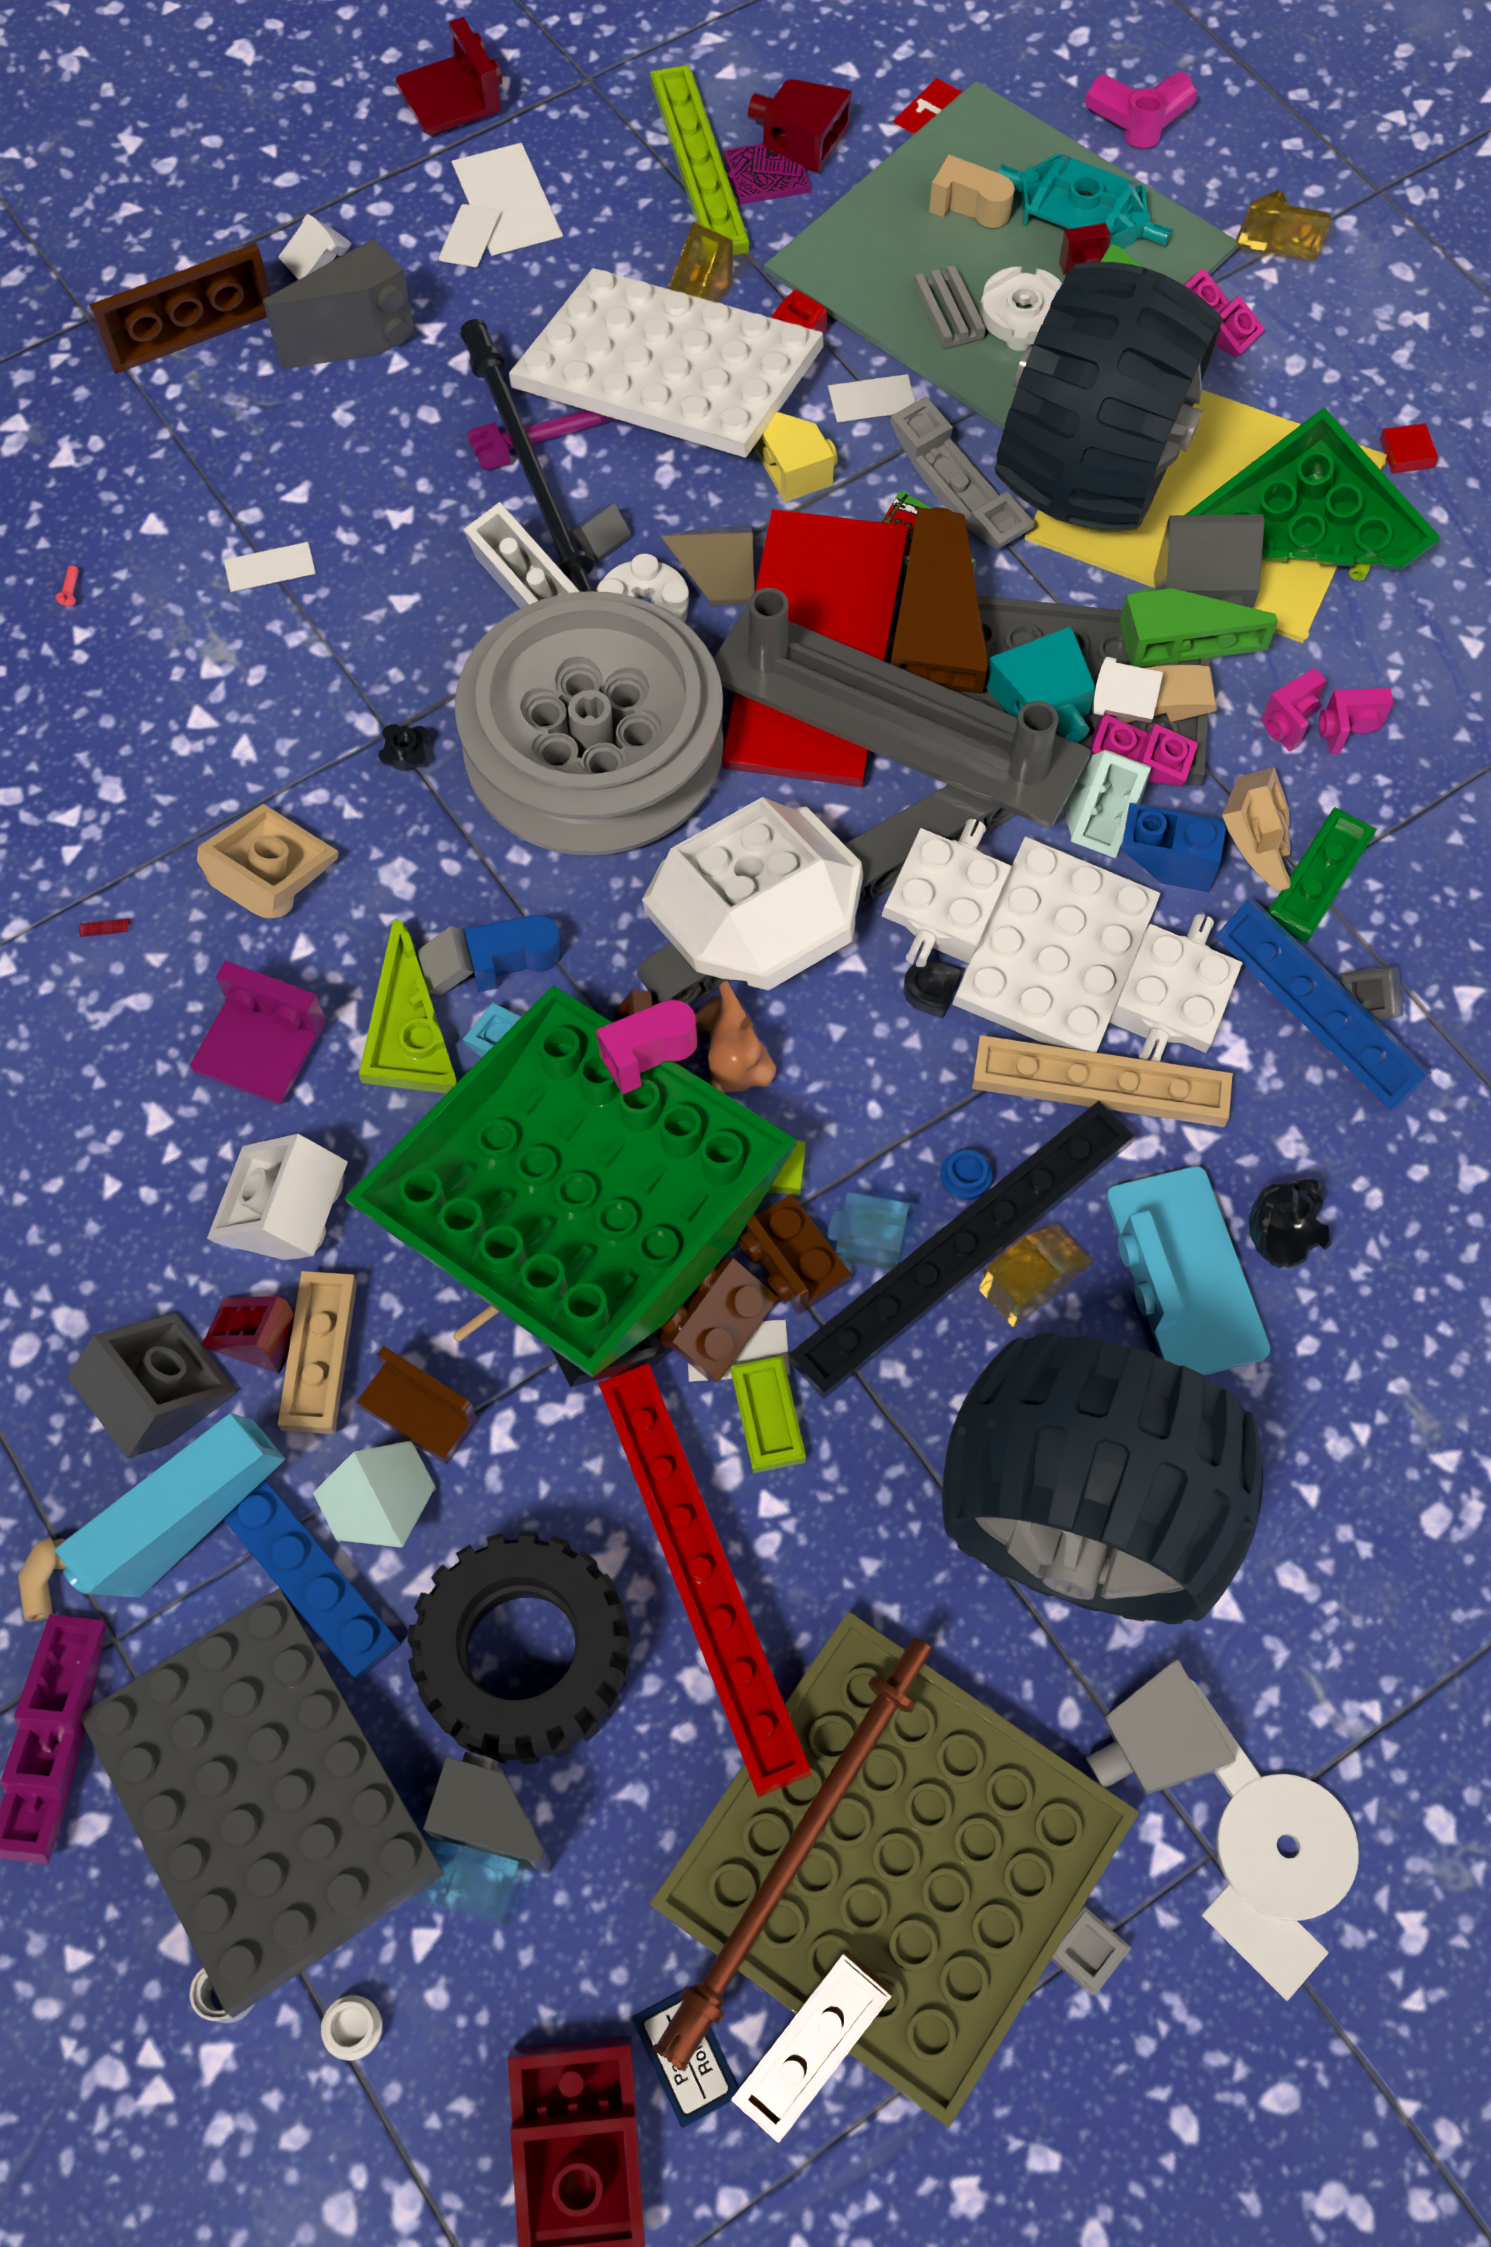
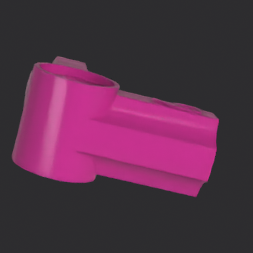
(1144, 110)

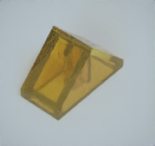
(704, 265)

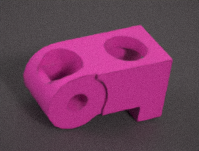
(647, 1040)

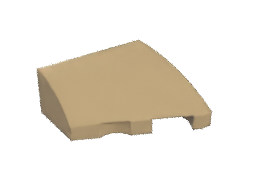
(1259, 824)

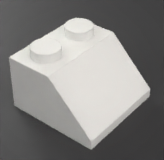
(279, 1198)

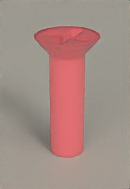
(66, 597)

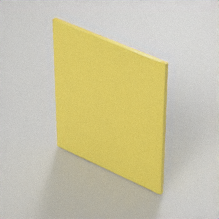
(1222, 446)

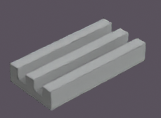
(954, 281)

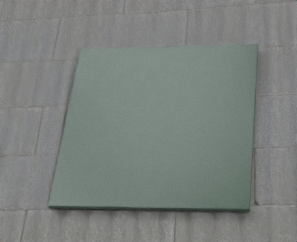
(880, 235)

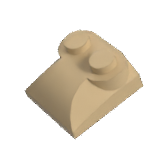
(264, 861)

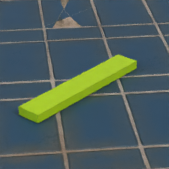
(697, 154)

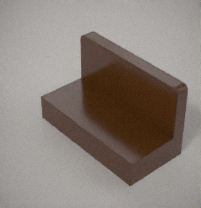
(418, 1406)

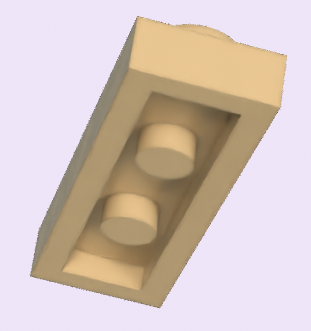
(317, 1353)

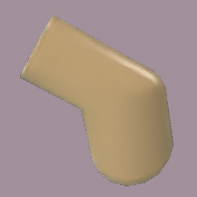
(34, 1579)

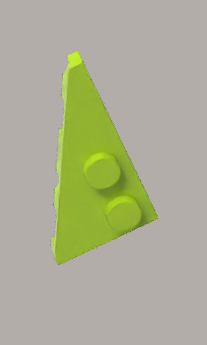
(403, 1036)

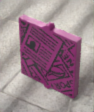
(764, 174)

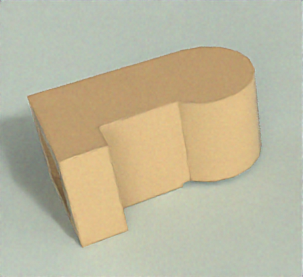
(972, 193)

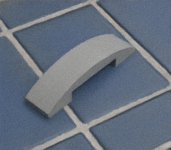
(954, 478)

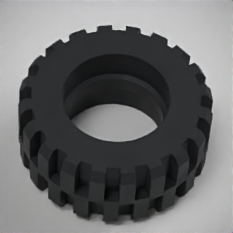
(471, 1590)

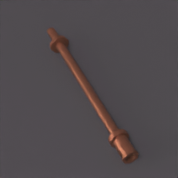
(704, 2000)

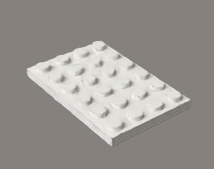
(668, 361)

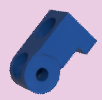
(511, 947)

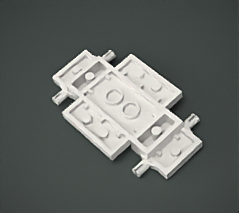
(1059, 945)

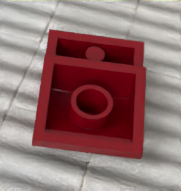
(576, 2145)

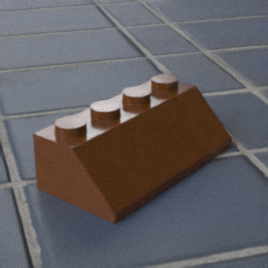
(181, 309)

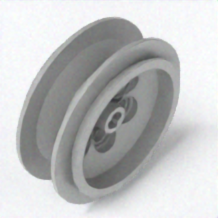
(575, 668)

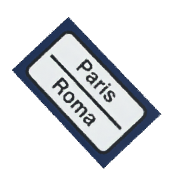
(707, 2080)

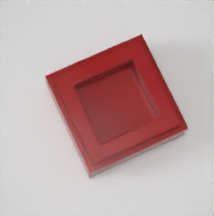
(1409, 448)

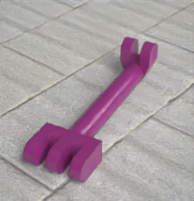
(493, 447)

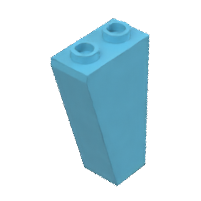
(169, 1511)

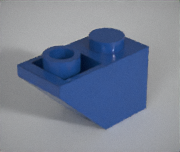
(1174, 845)

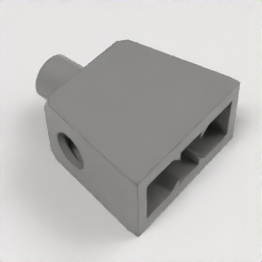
(1161, 1736)

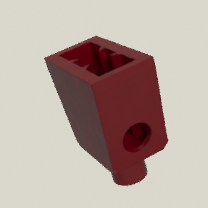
(803, 120)

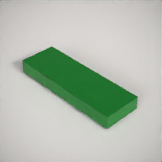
(1321, 874)

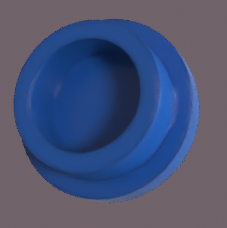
(966, 1175)

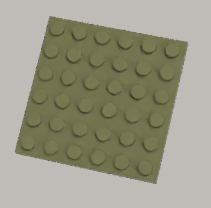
(936, 1871)

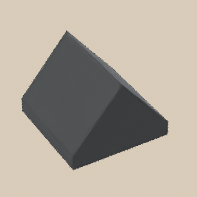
(601, 532)

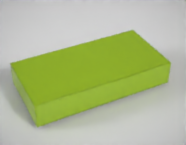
(767, 1414)

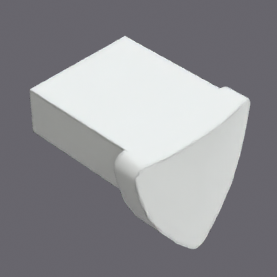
(312, 247)
(1126, 691)

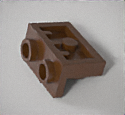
(794, 1254)

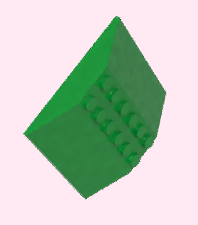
(566, 1196)

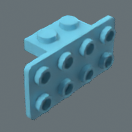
(1187, 1272)

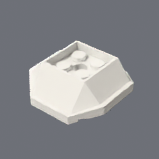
(757, 895)

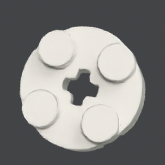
(999, 306)
(650, 579)

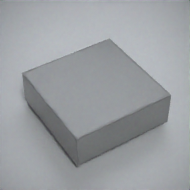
(445, 961)
(1090, 1952)

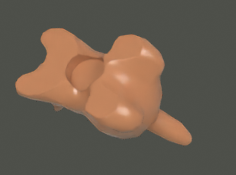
(735, 1053)

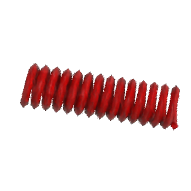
(109, 923)

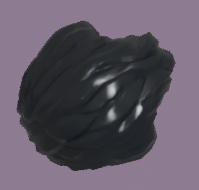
(1286, 1223)

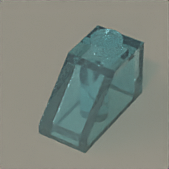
(473, 1883)

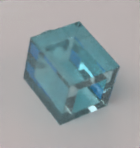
(869, 1230)

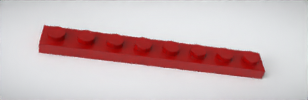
(705, 1582)

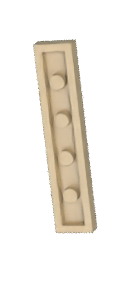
(1114, 1080)

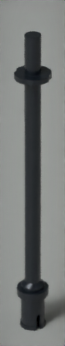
(486, 363)

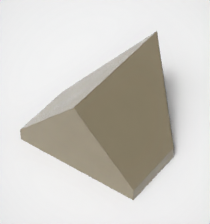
(717, 561)

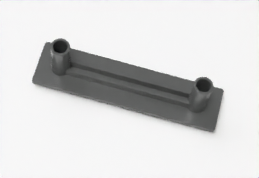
(900, 714)

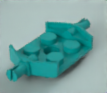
(1054, 191)

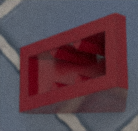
(252, 1330)

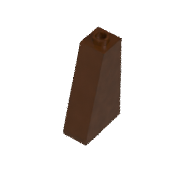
(939, 608)

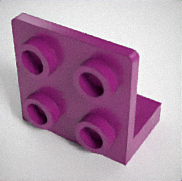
(259, 1034)

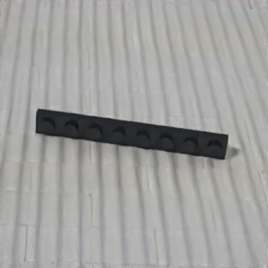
(959, 1250)

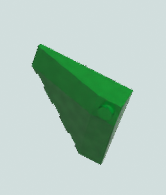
(1324, 502)

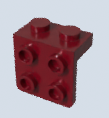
(456, 87)

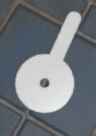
(1275, 1807)

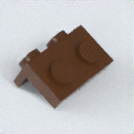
(718, 1319)

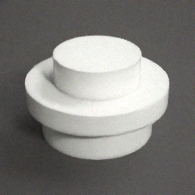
(351, 2028)

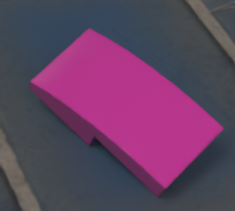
(1239, 323)
(1160, 748)

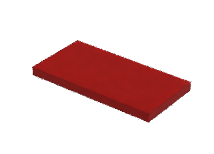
(842, 585)

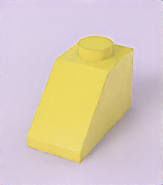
(796, 456)

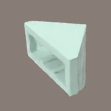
(1101, 801)
(376, 1495)

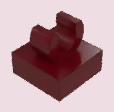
(1084, 245)

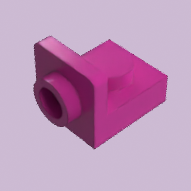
(1291, 706)
(1353, 711)

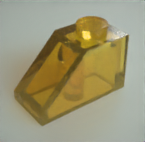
(1032, 1273)

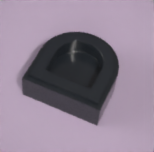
(930, 987)

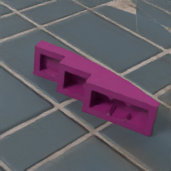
(48, 1737)

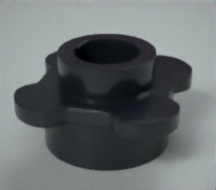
(405, 757)

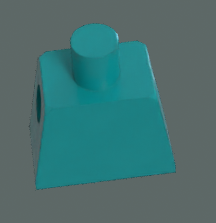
(1049, 672)

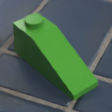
(1186, 626)

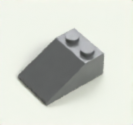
(342, 310)

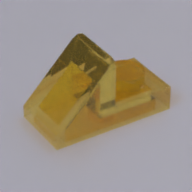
(1283, 228)

